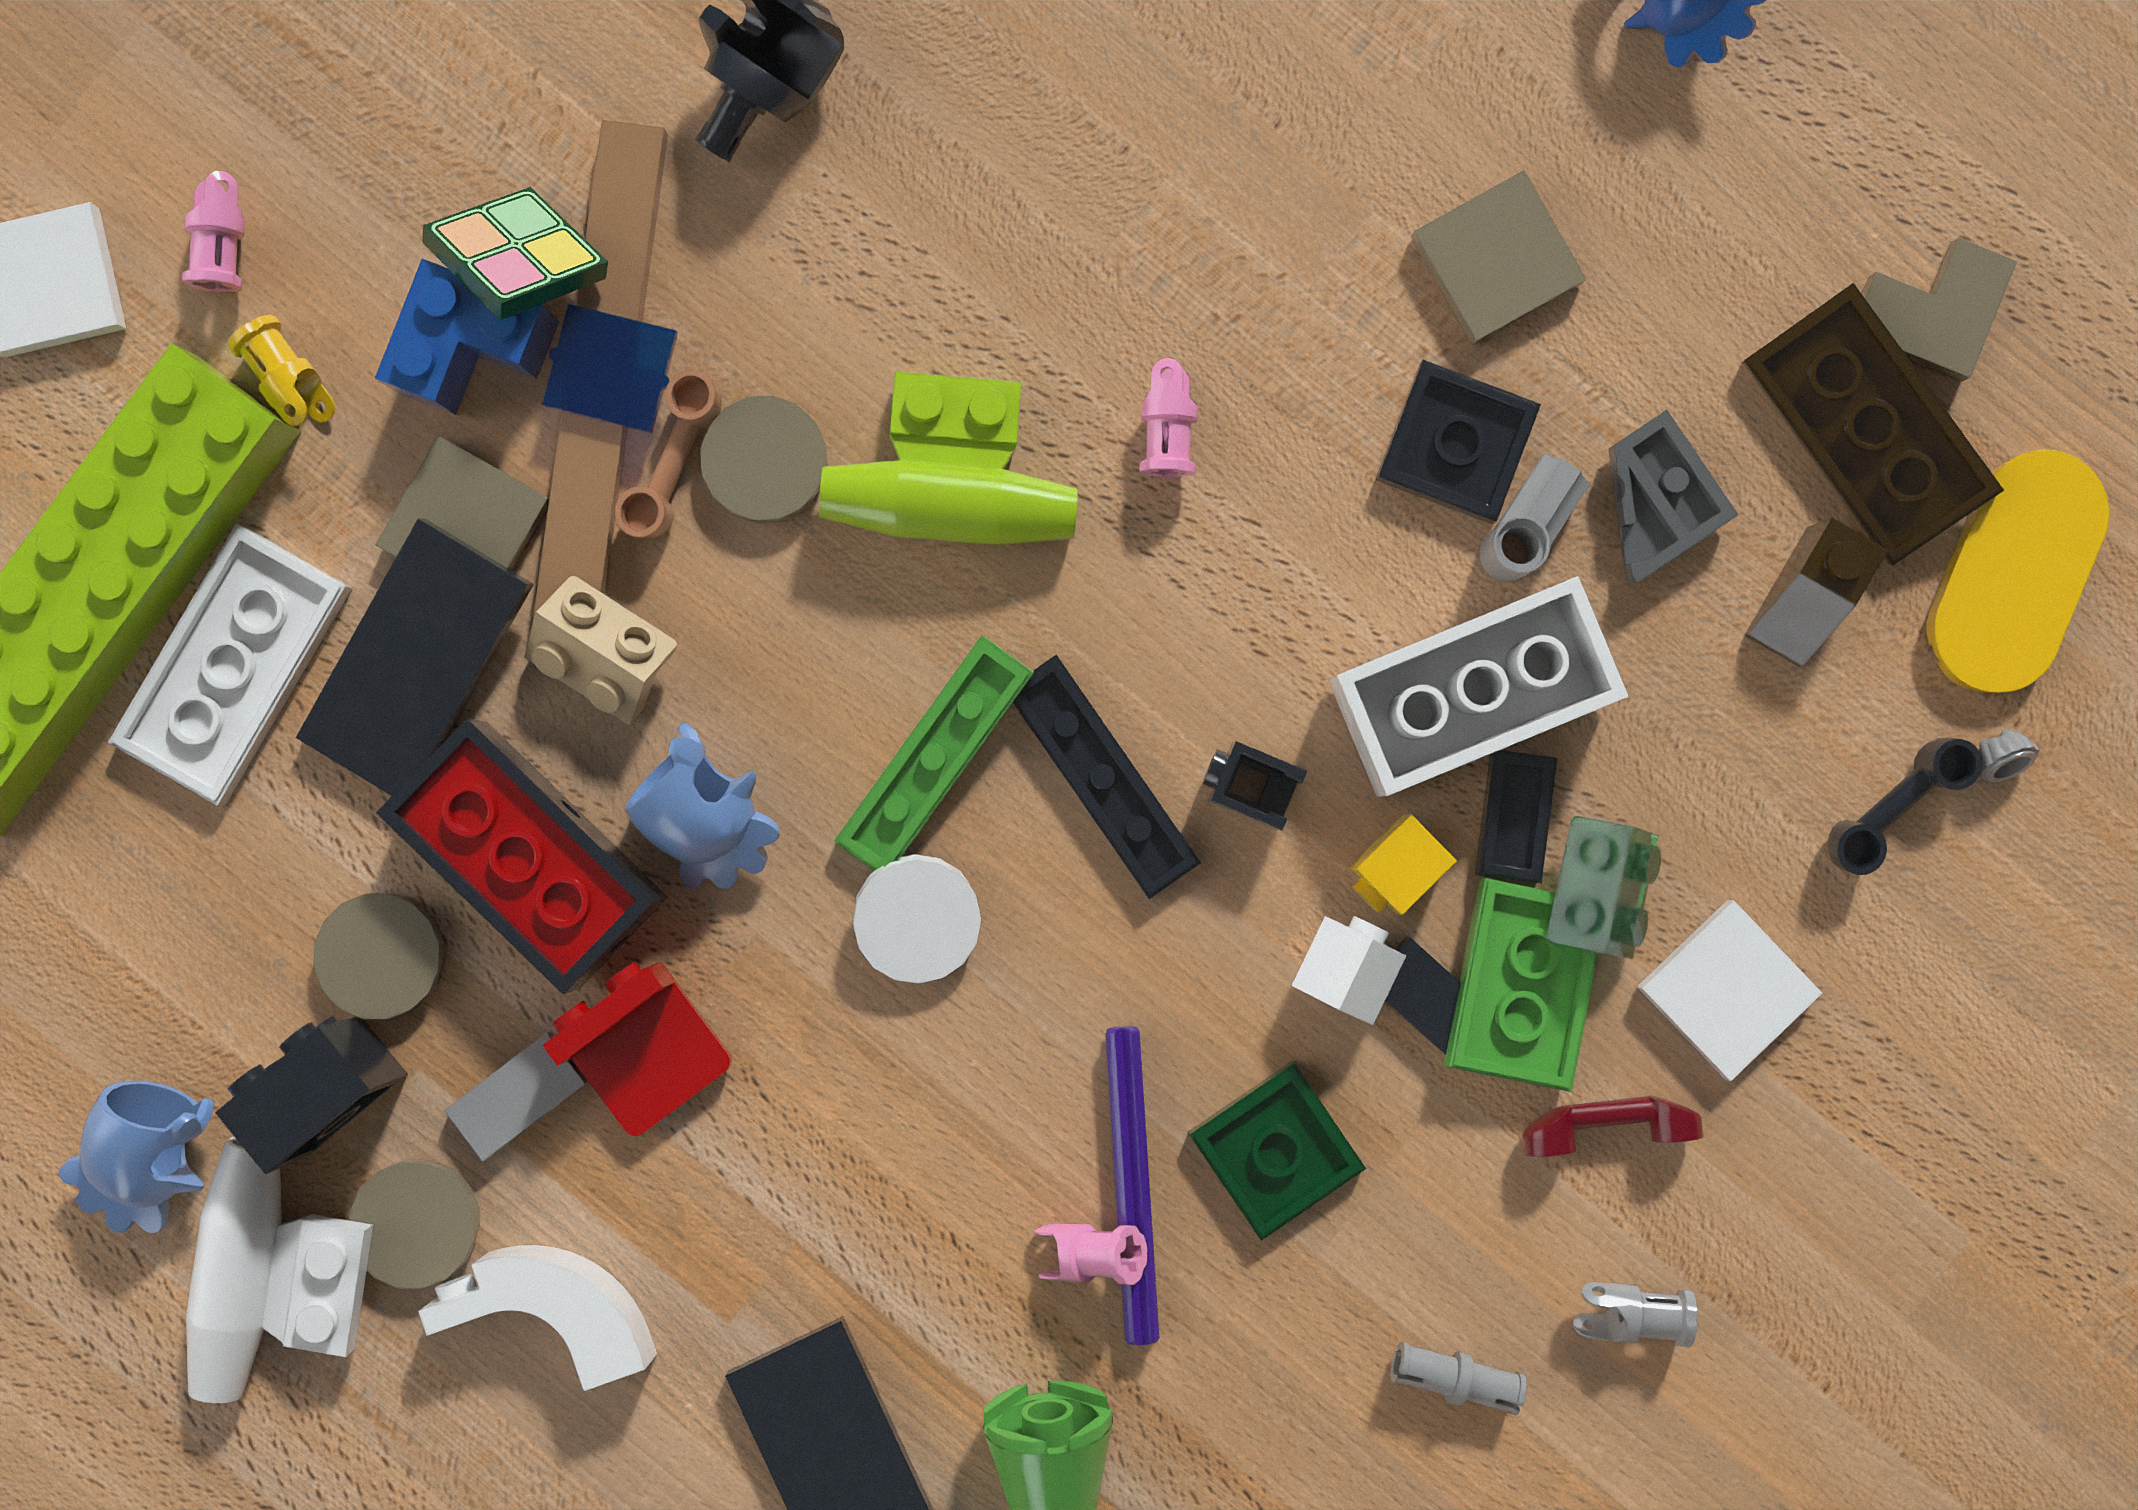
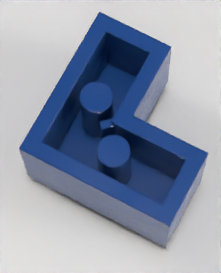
(447, 330)

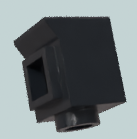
(1276, 792)

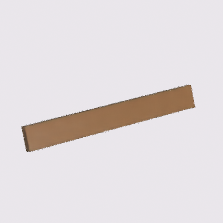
(588, 449)

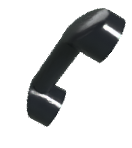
(1941, 763)

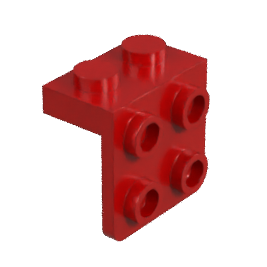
(640, 1046)

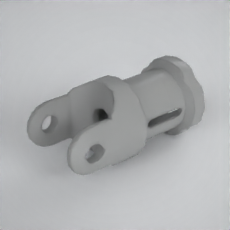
(1638, 1314)

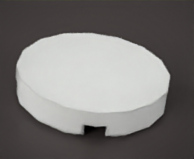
(916, 919)

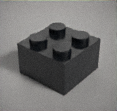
(310, 1092)

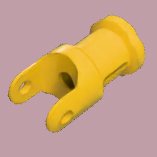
(282, 374)

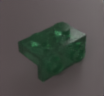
(1604, 887)

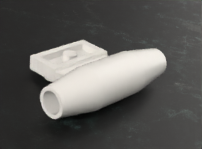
(261, 1274)

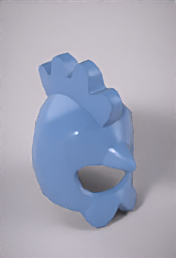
(701, 815)
(136, 1153)

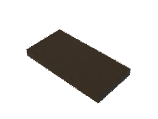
(1872, 425)

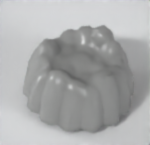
(2006, 756)

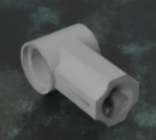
(1534, 517)

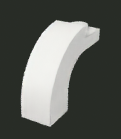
(563, 1289)

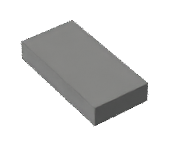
(514, 1098)

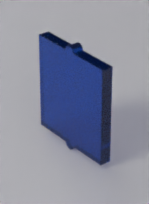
(610, 368)

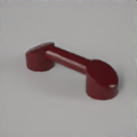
(1554, 1131)

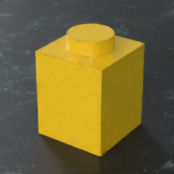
(1400, 866)

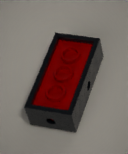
(522, 855)

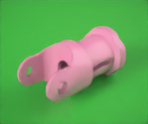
(214, 233)
(1169, 422)
(1094, 1253)

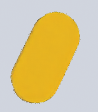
(2018, 573)

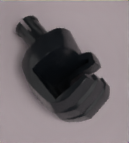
(765, 64)

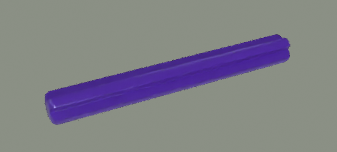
(1132, 1175)

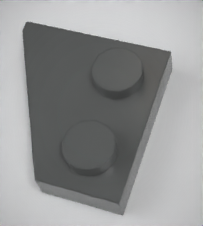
(1662, 496)

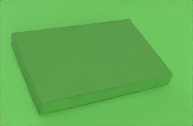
(1519, 992)

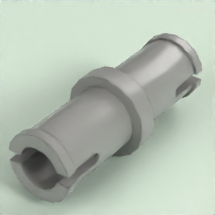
(1458, 1378)

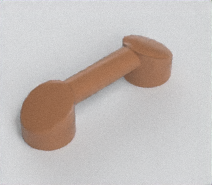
(647, 510)

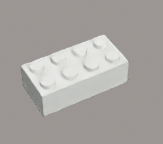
(1478, 687)

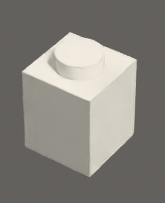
(1350, 968)

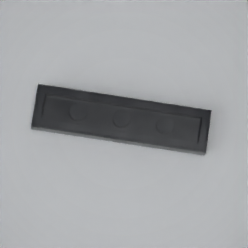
(1104, 778)

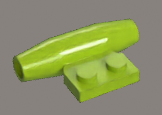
(950, 471)

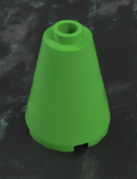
(1049, 1445)

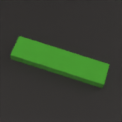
(934, 755)

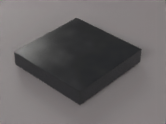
(1458, 442)

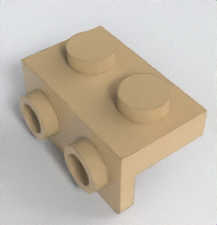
(598, 648)

